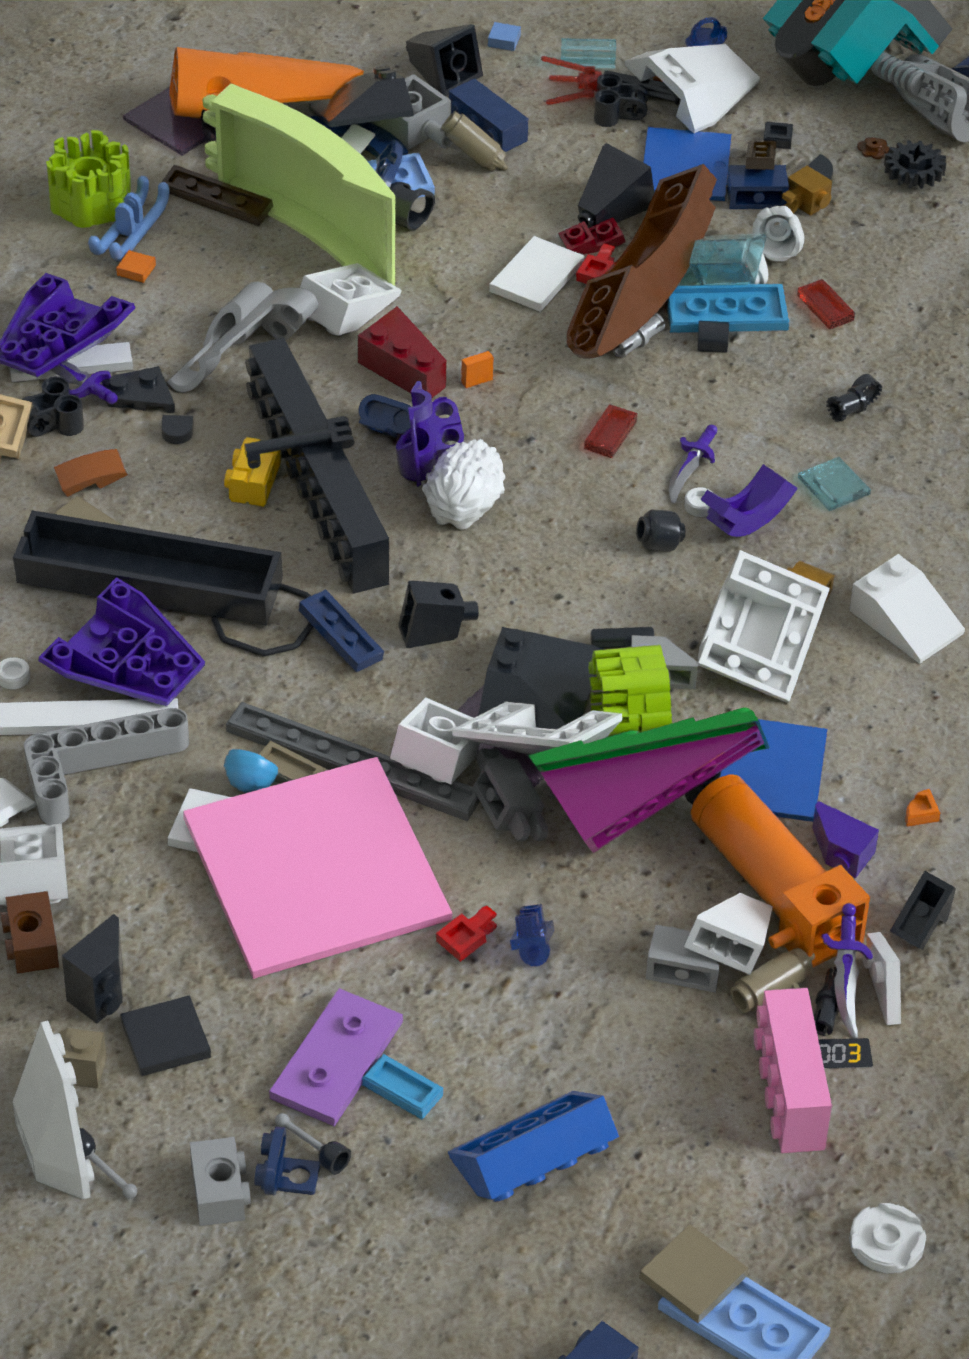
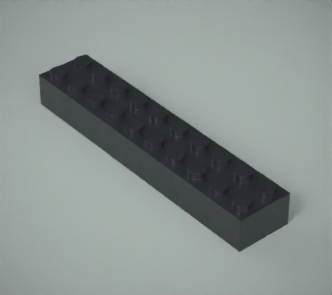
(321, 475)

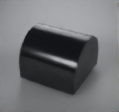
(713, 336)

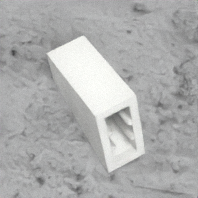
(732, 932)

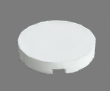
(887, 1238)

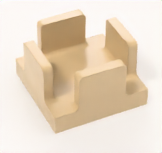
(13, 425)

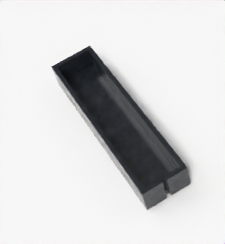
(165, 567)

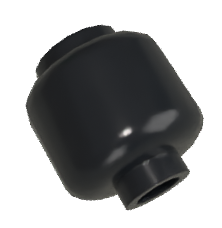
(660, 530)

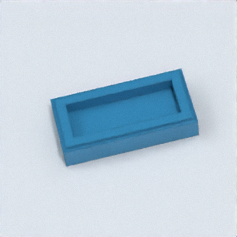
(402, 1086)

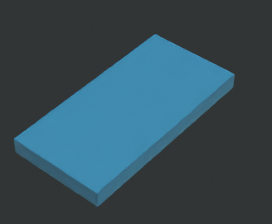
(743, 306)

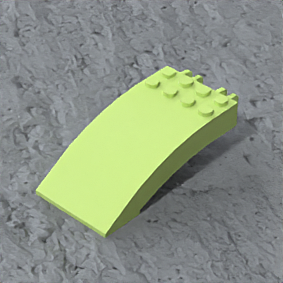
(308, 173)

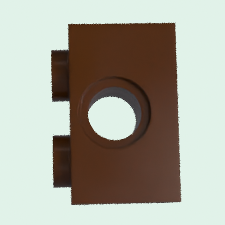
(31, 932)

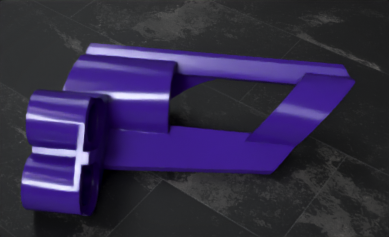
(426, 438)

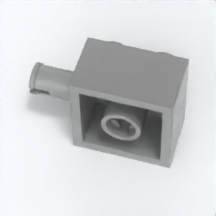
(429, 112)

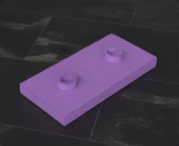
(335, 1057)

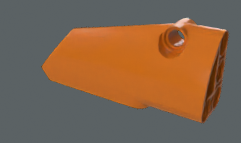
(275, 77)

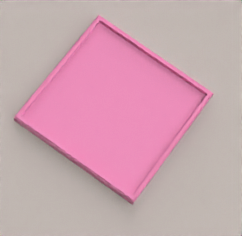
(316, 867)

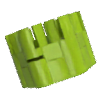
(88, 182)
(632, 684)

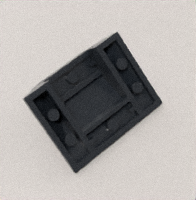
(366, 99)
(541, 673)

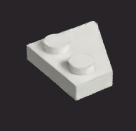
(885, 975)

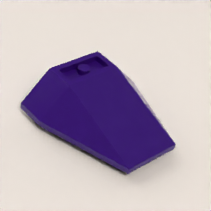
(56, 326)
(127, 649)

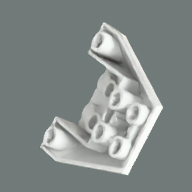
(703, 77)
(48, 1117)

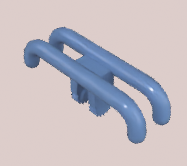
(131, 221)

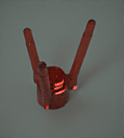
(585, 80)

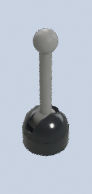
(89, 1148)
(331, 1156)

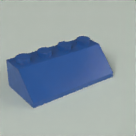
(535, 1144)

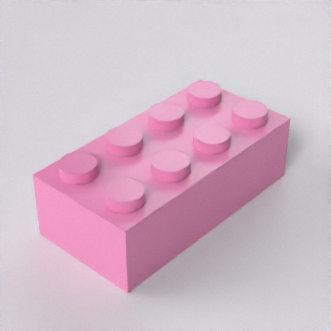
(793, 1070)

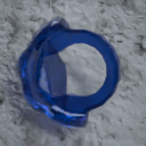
(706, 36)

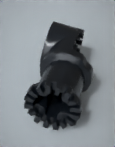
(855, 399)

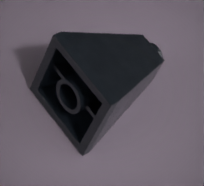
(446, 56)
(615, 188)

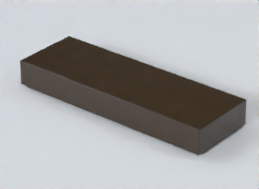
(761, 155)

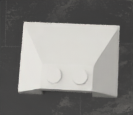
(762, 626)
(514, 729)

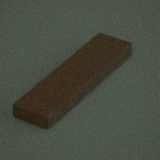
(218, 195)

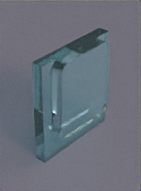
(834, 483)

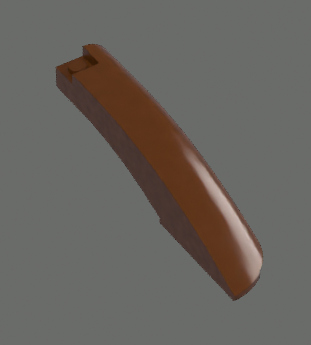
(648, 269)

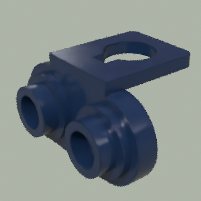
(384, 415)
(270, 1173)

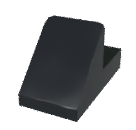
(924, 909)

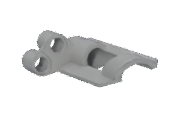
(256, 305)

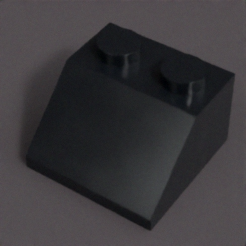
(95, 971)

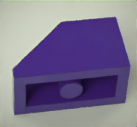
(843, 839)

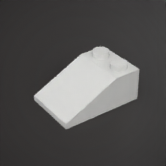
(348, 297)
(905, 609)
(32, 862)

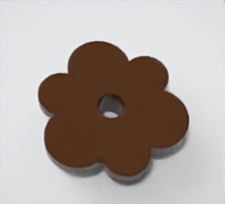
(873, 147)

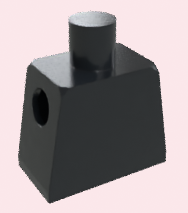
(433, 613)

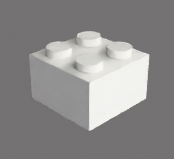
(427, 742)

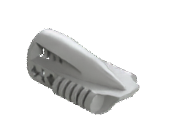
(930, 90)

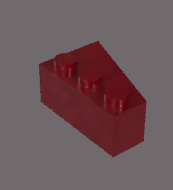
(402, 354)

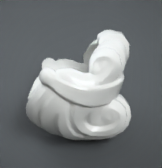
(783, 239)

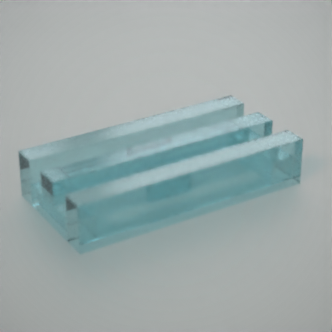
(588, 56)

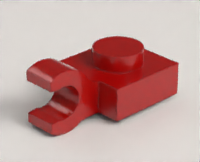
(596, 265)
(466, 935)

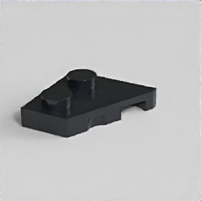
(140, 389)

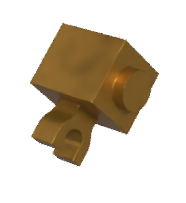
(808, 191)

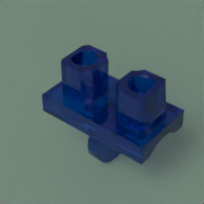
(532, 935)

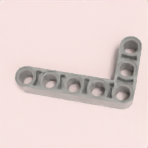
(96, 746)

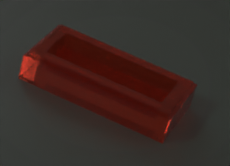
(826, 304)
(610, 431)

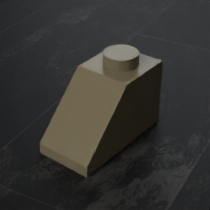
(87, 1055)

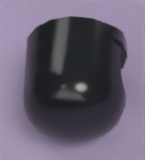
(403, 202)

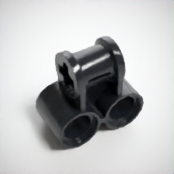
(617, 100)
(55, 409)

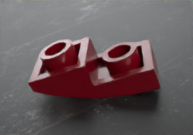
(589, 240)

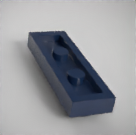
(341, 630)

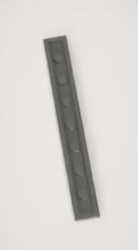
(335, 752)

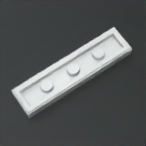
(98, 358)

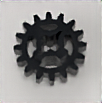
(915, 164)

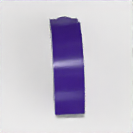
(752, 506)

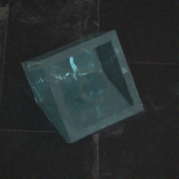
(727, 259)

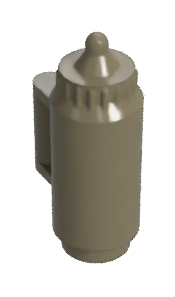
(474, 142)
(779, 973)

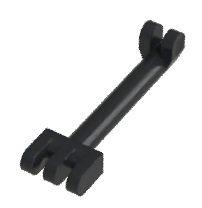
(337, 432)

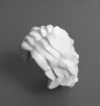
(464, 483)

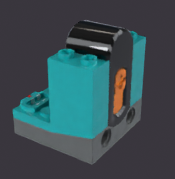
(849, 35)

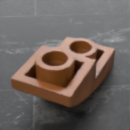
(97, 467)

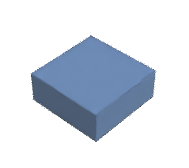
(504, 36)

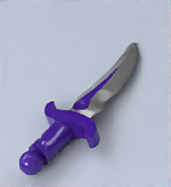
(87, 383)
(690, 461)
(847, 970)

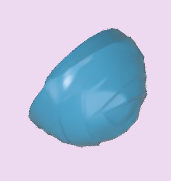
(249, 770)

